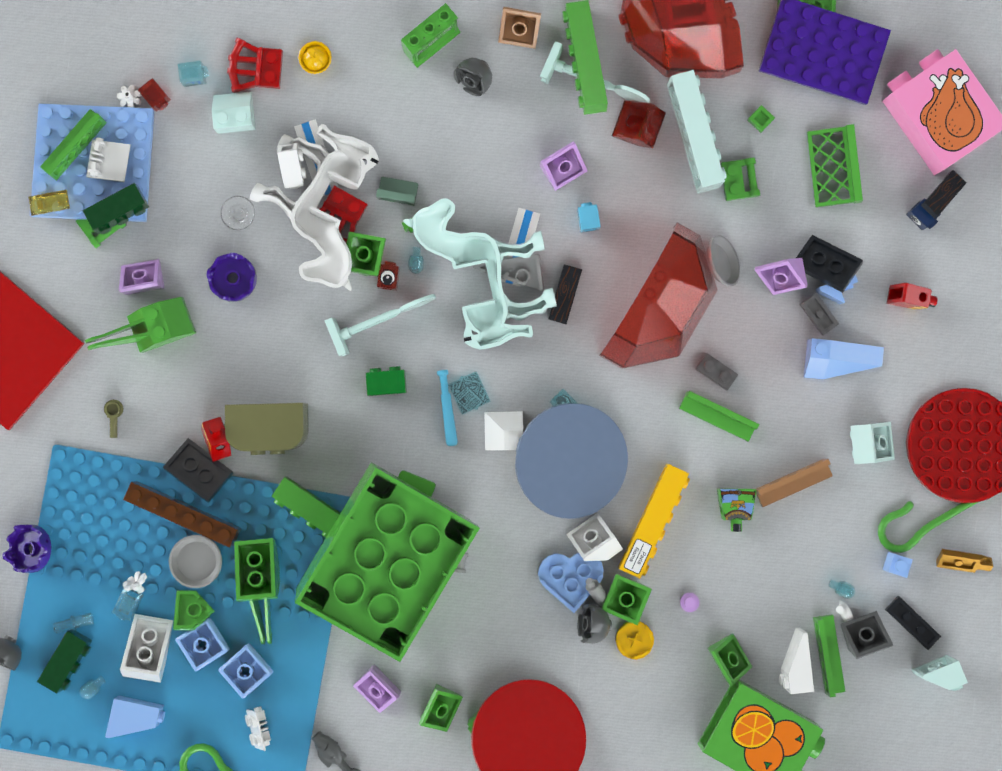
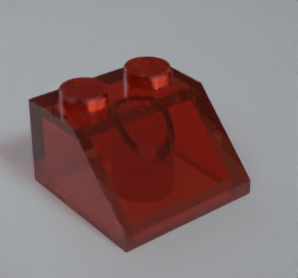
(639, 123)

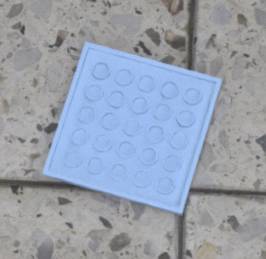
(123, 126)

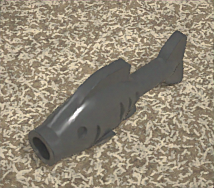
(330, 752)

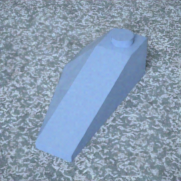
(837, 358)

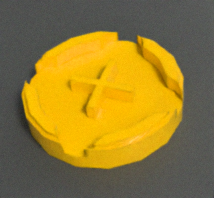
(634, 640)

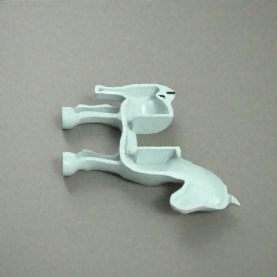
(475, 248)

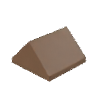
(519, 27)

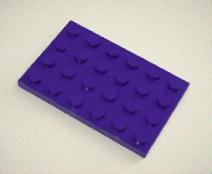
(824, 50)

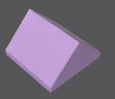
(563, 166)
(783, 275)
(141, 277)
(377, 689)

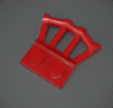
(267, 67)
(345, 207)

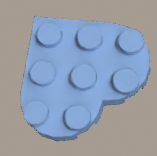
(567, 577)

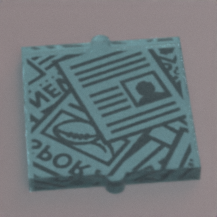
(469, 392)

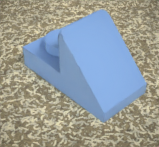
(833, 294)

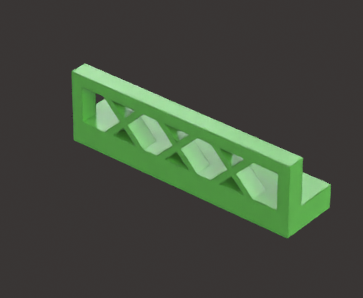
(73, 144)
(718, 416)
(829, 655)

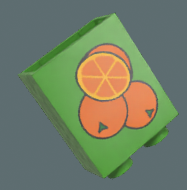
(759, 733)

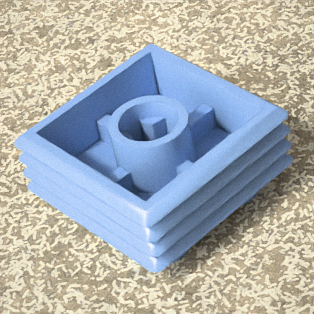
(190, 641)
(233, 670)

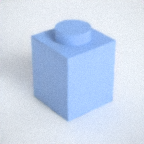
(897, 564)

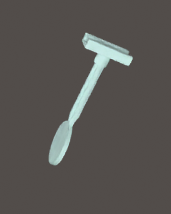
(553, 63)
(340, 335)

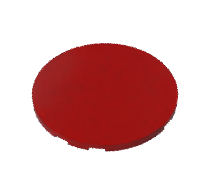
(958, 445)
(528, 729)

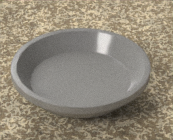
(723, 261)
(195, 561)

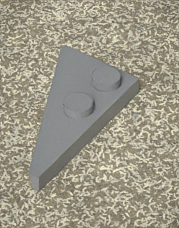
(520, 270)

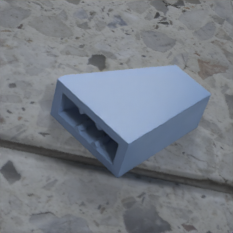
(132, 716)

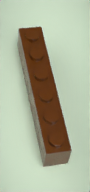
(182, 513)

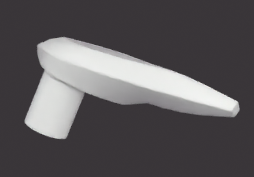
(845, 611)

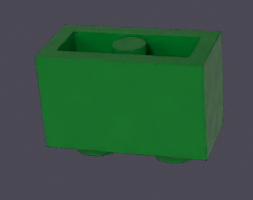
(386, 382)

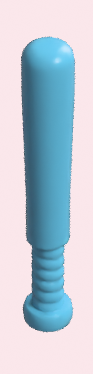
(448, 416)

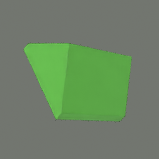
(365, 253)
(626, 599)
(730, 659)
(440, 709)

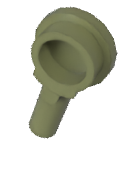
(113, 410)

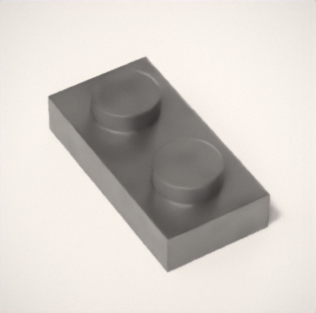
(819, 314)
(716, 371)

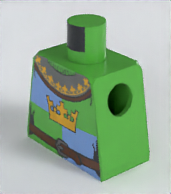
(736, 505)

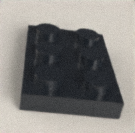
(829, 263)
(197, 470)

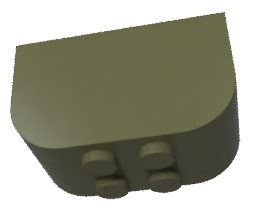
(266, 427)

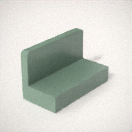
(397, 191)

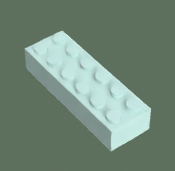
(695, 131)

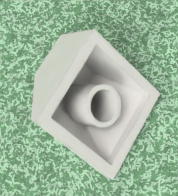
(503, 430)
(594, 540)

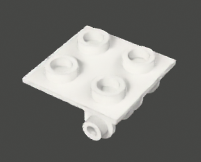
(108, 160)
(257, 738)

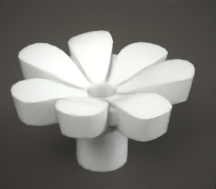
(129, 96)
(135, 582)

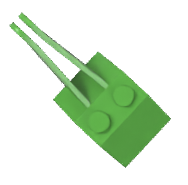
(152, 326)
(257, 578)

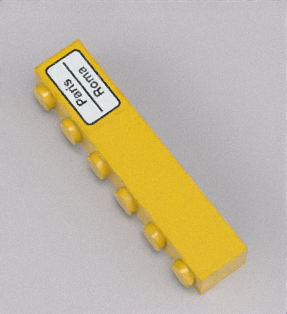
(653, 520)

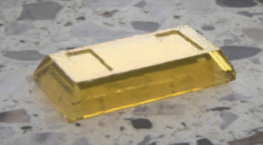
(49, 202)

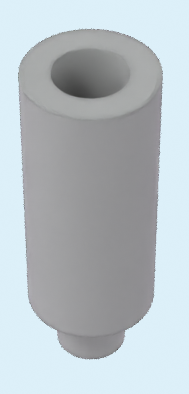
(596, 591)

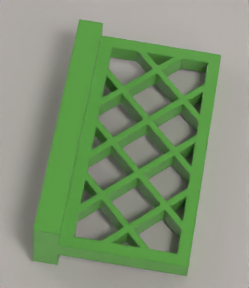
(852, 166)

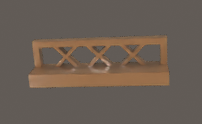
(793, 482)

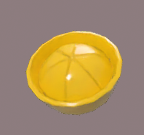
(314, 57)

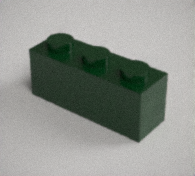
(116, 209)
(65, 661)

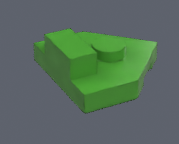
(190, 610)

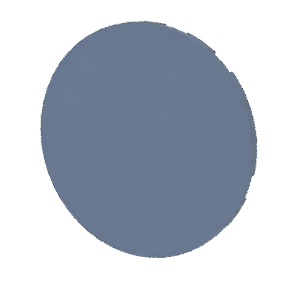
(571, 460)

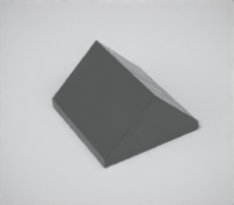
(865, 635)

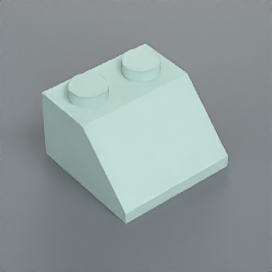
(233, 112)
(872, 443)
(943, 672)

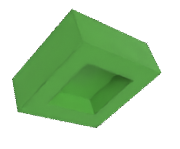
(761, 118)

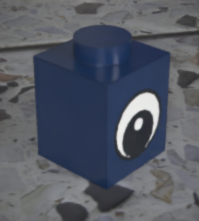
(921, 216)

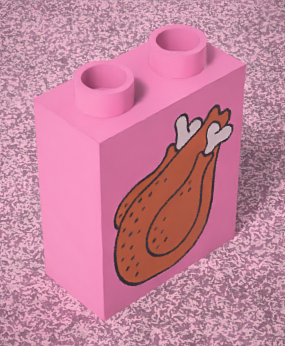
(943, 110)

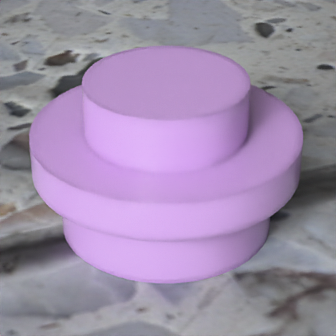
(689, 602)

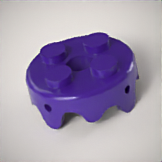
(220, 270)
(19, 554)

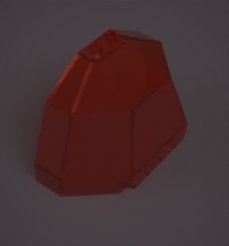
(685, 35)
(666, 306)

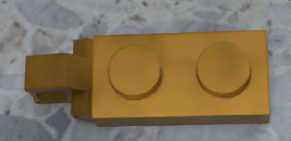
(963, 561)

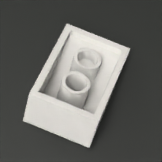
(147, 648)
(796, 667)

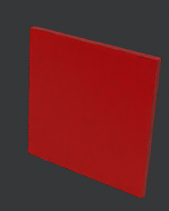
(31, 351)

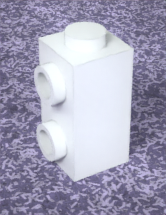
(290, 165)

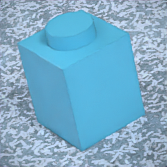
(588, 217)

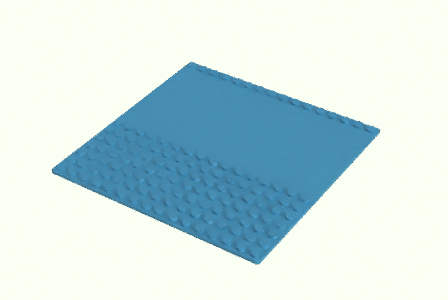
(94, 550)

